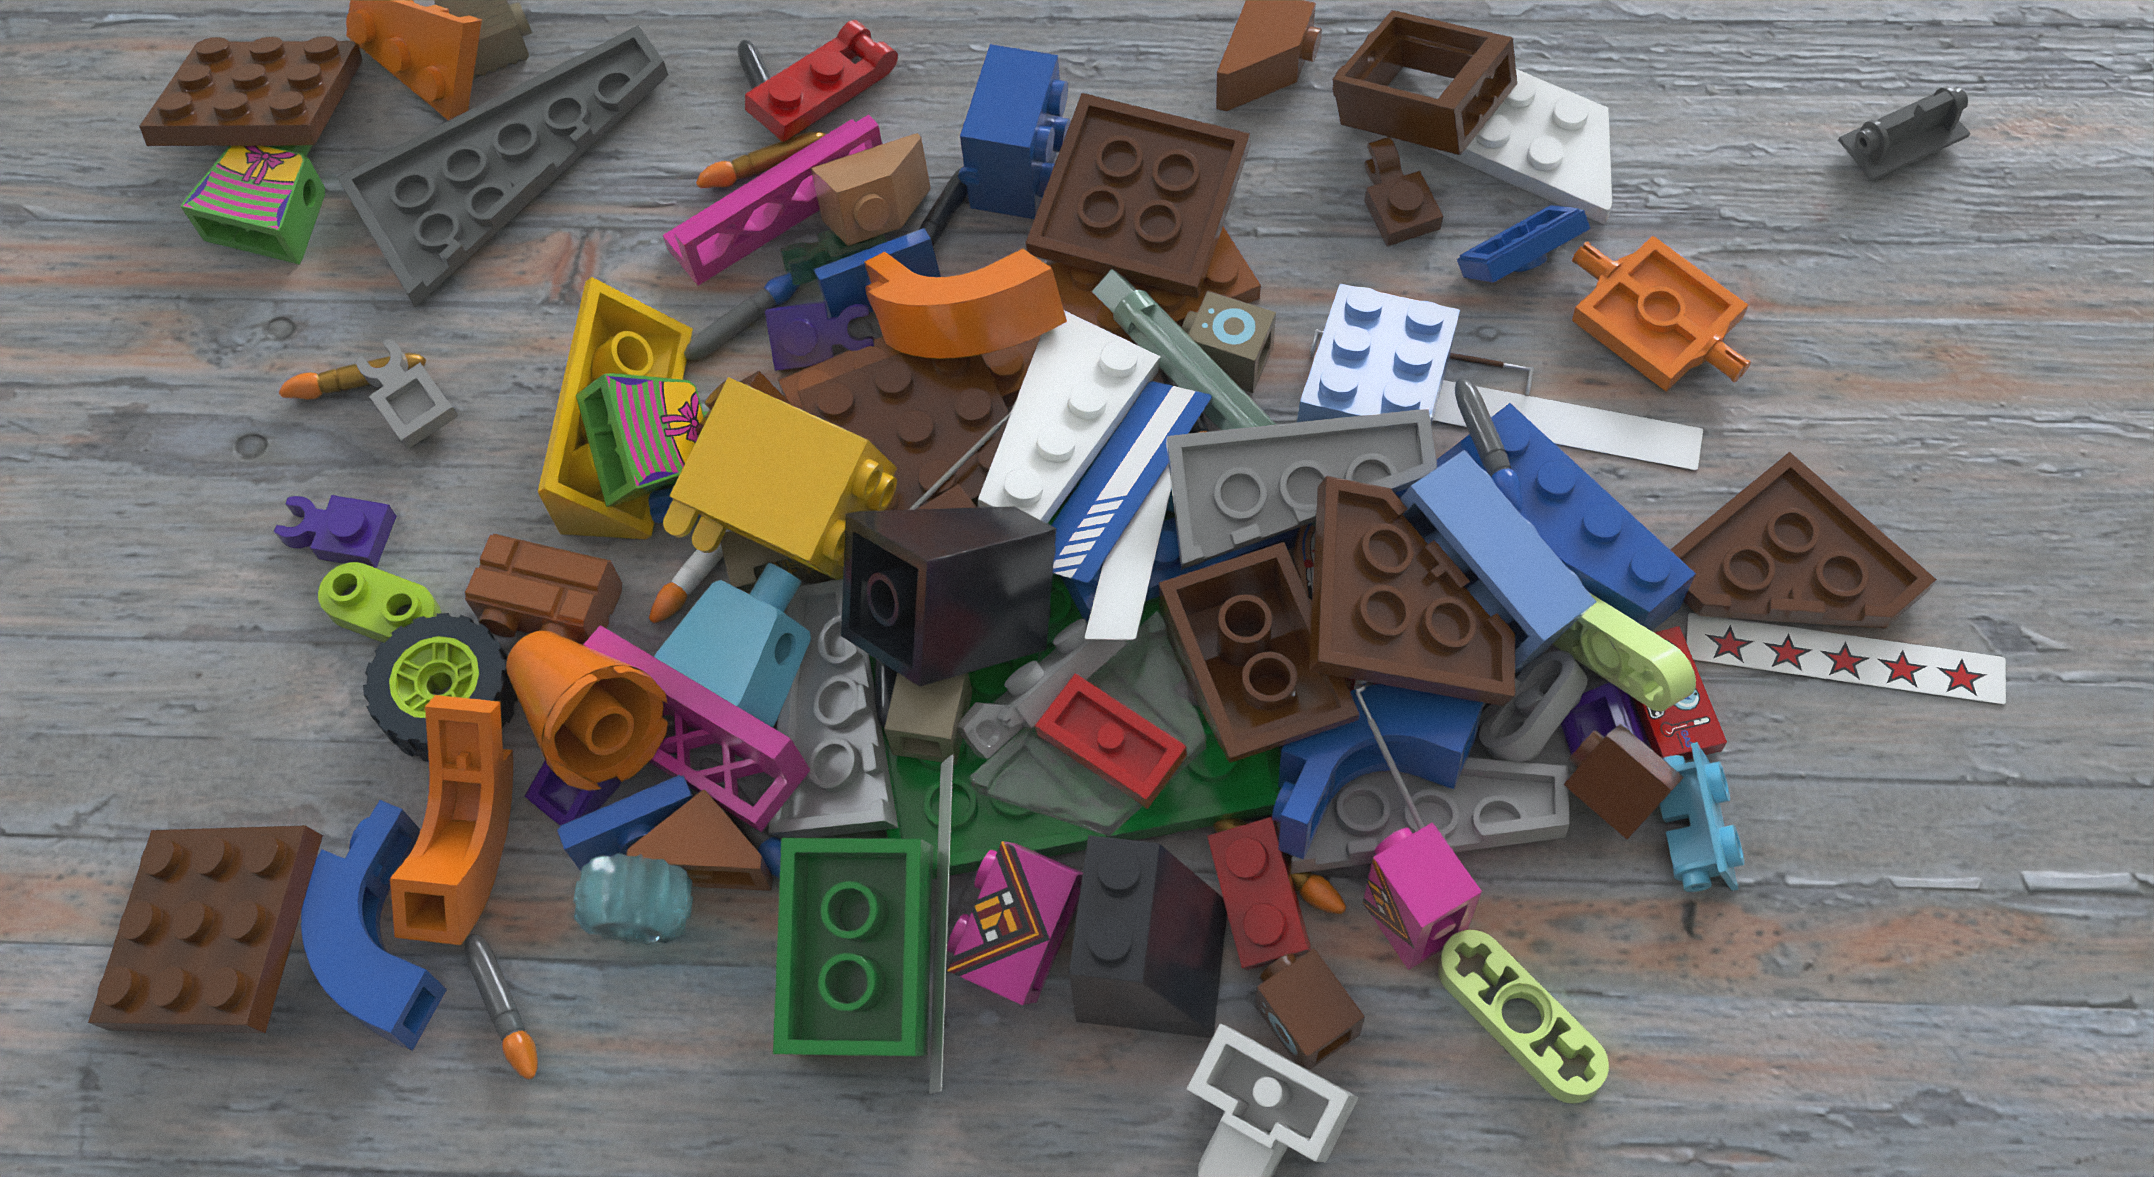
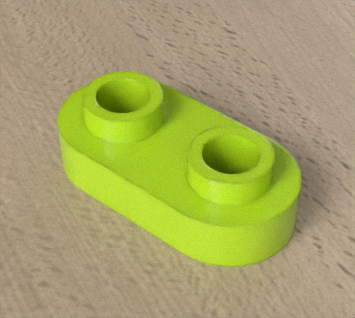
(374, 602)

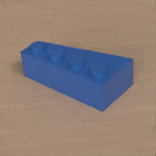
(1587, 526)

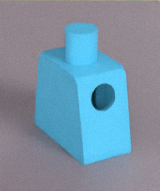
(742, 643)

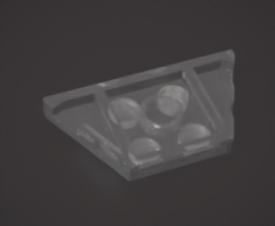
(1053, 784)

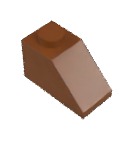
(1266, 50)

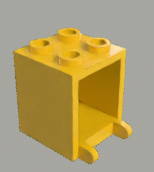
(777, 480)

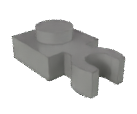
(407, 398)

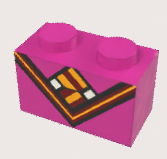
(1419, 893)
(1015, 922)

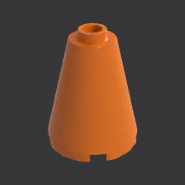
(586, 709)

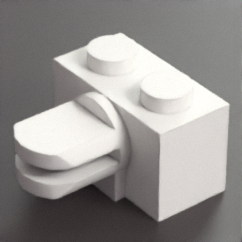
(1266, 1107)

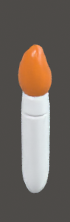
(674, 594)

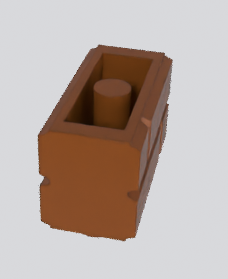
(541, 590)

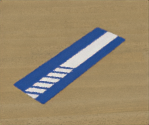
(1121, 478)

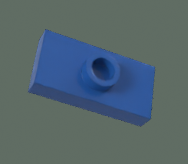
(1523, 244)
(846, 279)
(623, 822)

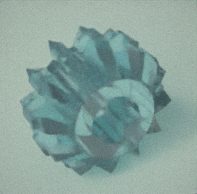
(633, 899)

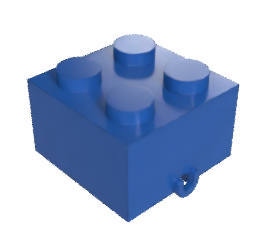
(1013, 131)

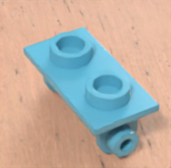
(1707, 845)

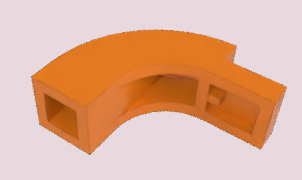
(966, 311)
(465, 824)

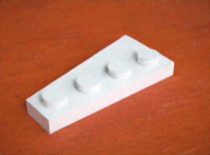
(1064, 415)

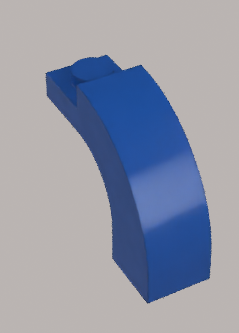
(1422, 731)
(345, 937)

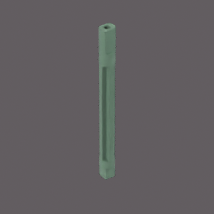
(1179, 354)

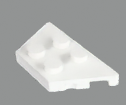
(1548, 146)

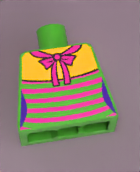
(259, 201)
(639, 432)

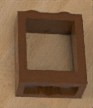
(1475, 59)

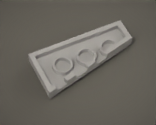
(1265, 479)
(834, 729)
(1488, 808)

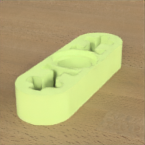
(1640, 665)
(1570, 1043)

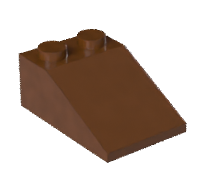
(1247, 653)

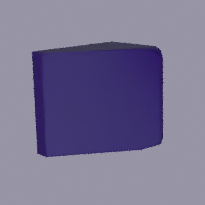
(1602, 711)
(566, 802)

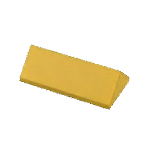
(609, 337)

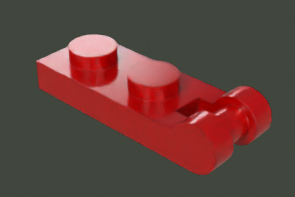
(820, 81)

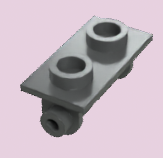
(1908, 133)

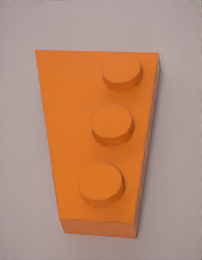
(420, 47)

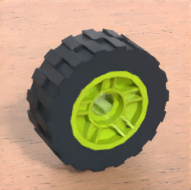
(430, 657)

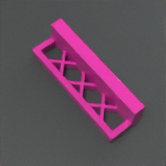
(763, 205)
(715, 722)

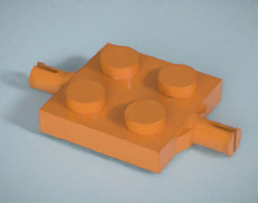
(1659, 312)

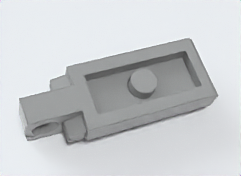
(1034, 689)

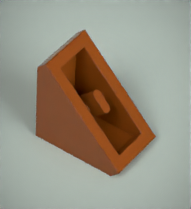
(706, 847)

